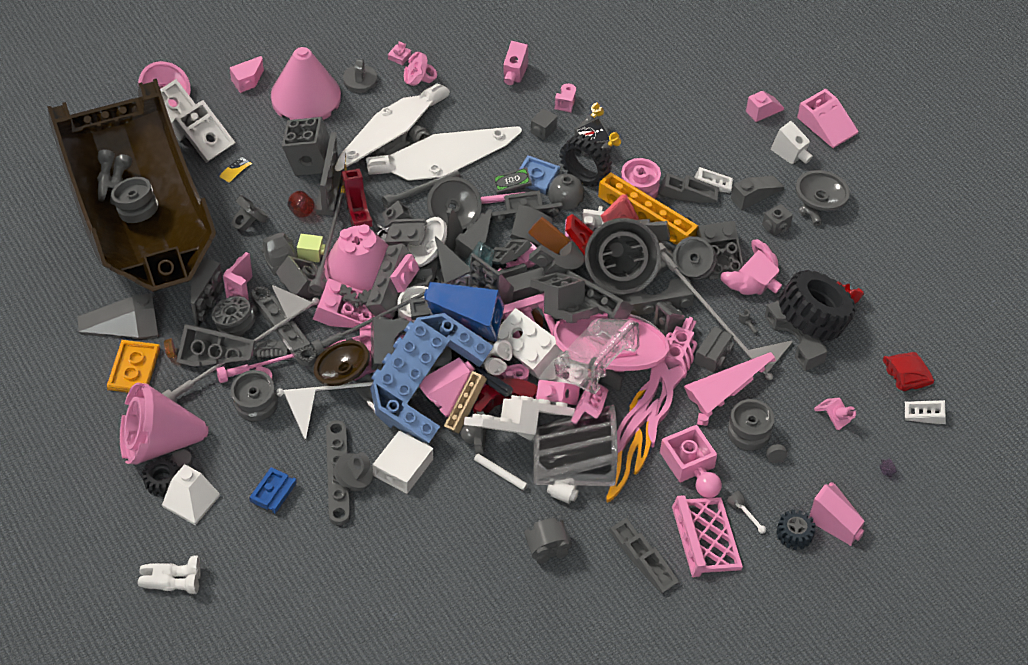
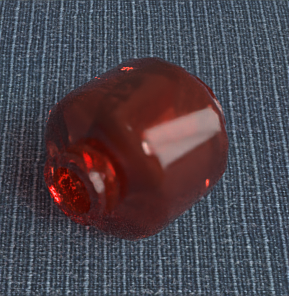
(301, 204)

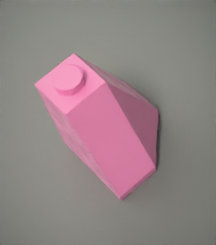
(446, 384)
(836, 514)

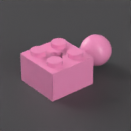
(690, 456)

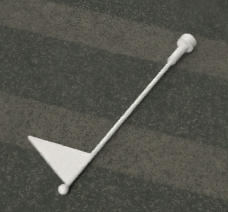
(302, 400)

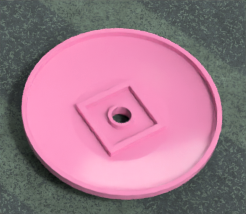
(652, 342)

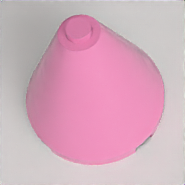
(305, 88)
(156, 425)

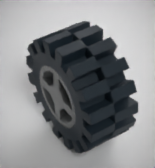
(803, 528)

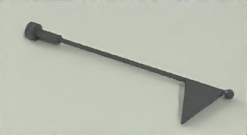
(452, 269)

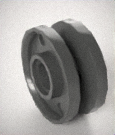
(233, 315)

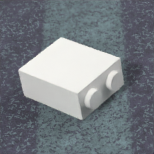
(403, 461)

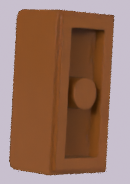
(548, 235)

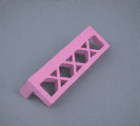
(590, 403)

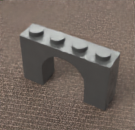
(384, 334)

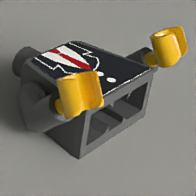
(594, 128)

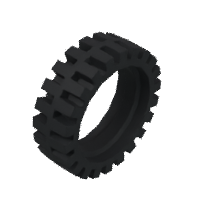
(594, 151)

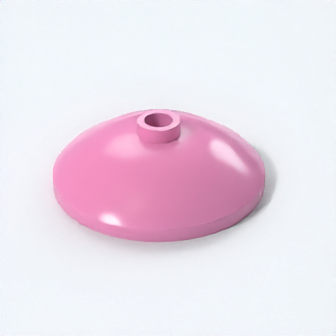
(165, 74)

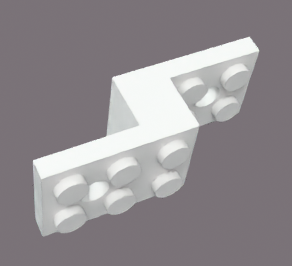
(195, 122)
(534, 348)
(519, 415)

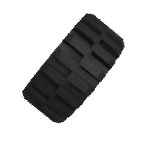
(817, 305)

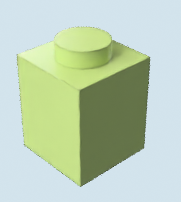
(310, 247)

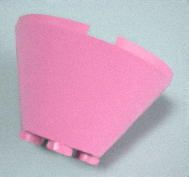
(356, 257)

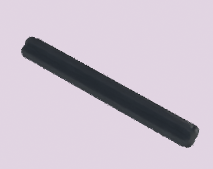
(491, 381)

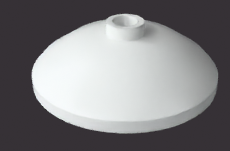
(428, 251)

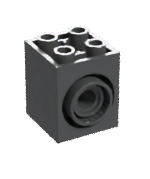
(306, 145)

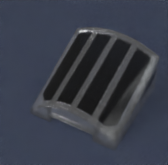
(577, 452)

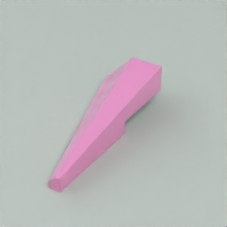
(716, 388)

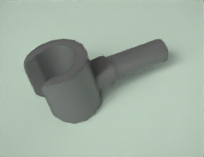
(745, 319)

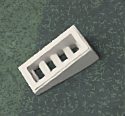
(713, 177)
(934, 418)

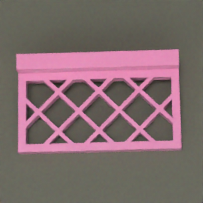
(690, 539)

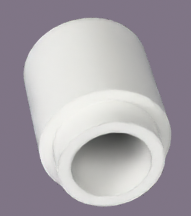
(563, 492)

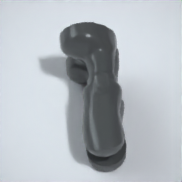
(105, 181)

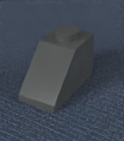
(667, 318)

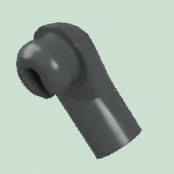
(813, 213)

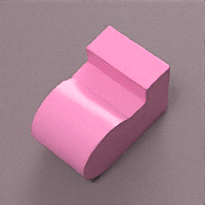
(565, 100)

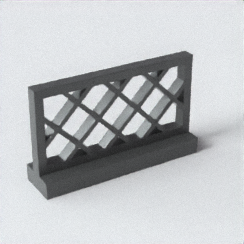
(330, 180)

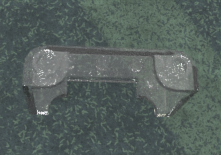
(594, 350)

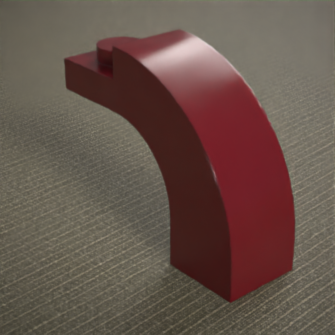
(356, 198)
(491, 398)

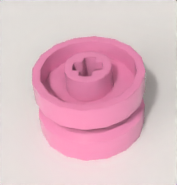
(643, 175)

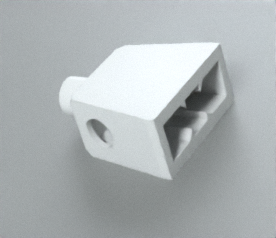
(791, 144)

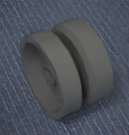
(134, 199)
(697, 269)
(254, 395)
(750, 424)

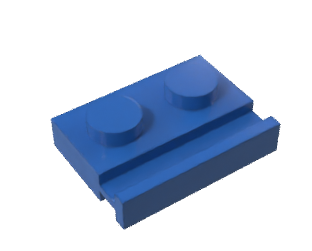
(273, 490)

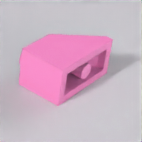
(247, 74)
(762, 106)

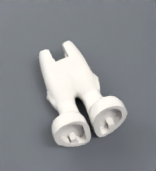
(495, 365)
(163, 576)

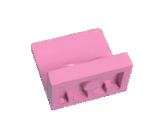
(237, 277)

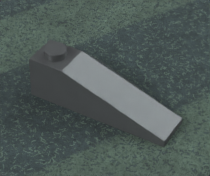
(129, 317)
(208, 347)

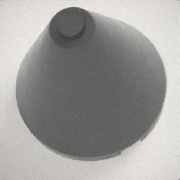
(623, 256)

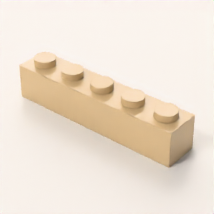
(465, 402)

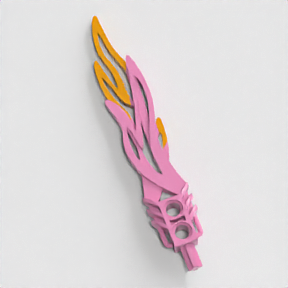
(678, 360)

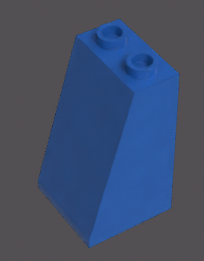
(472, 307)

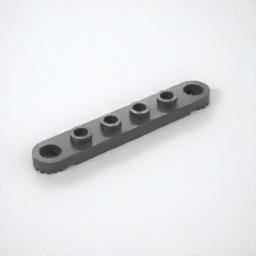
(289, 332)
(337, 495)

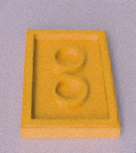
(133, 365)

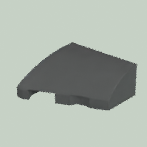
(453, 229)

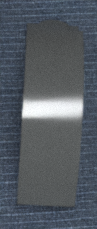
(569, 259)

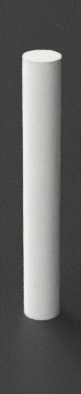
(501, 472)

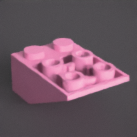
(827, 118)
(340, 313)

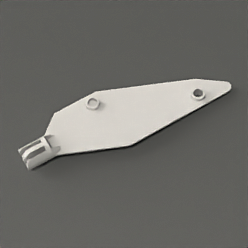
(390, 124)
(442, 153)

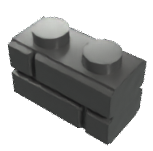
(714, 349)

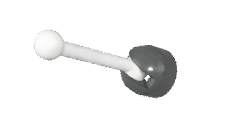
(737, 501)

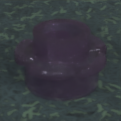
(887, 467)

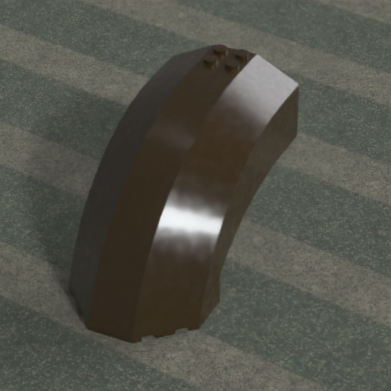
(174, 239)

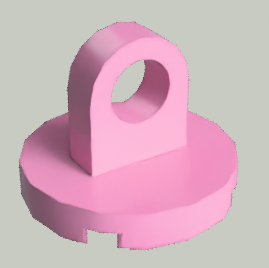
(417, 70)

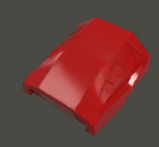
(908, 371)

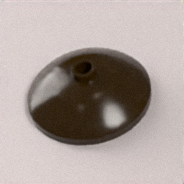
(341, 363)

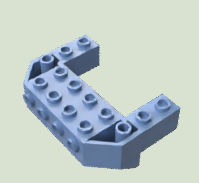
(411, 363)

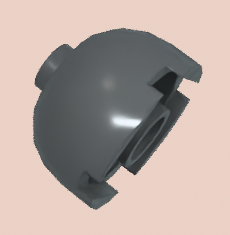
(566, 190)

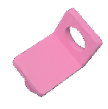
(837, 412)

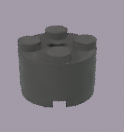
(548, 540)

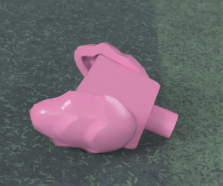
(756, 274)

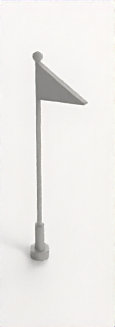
(291, 305)
(776, 349)

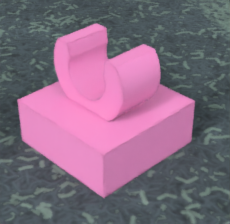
(399, 53)

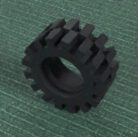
(155, 468)

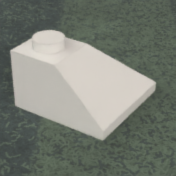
(190, 495)

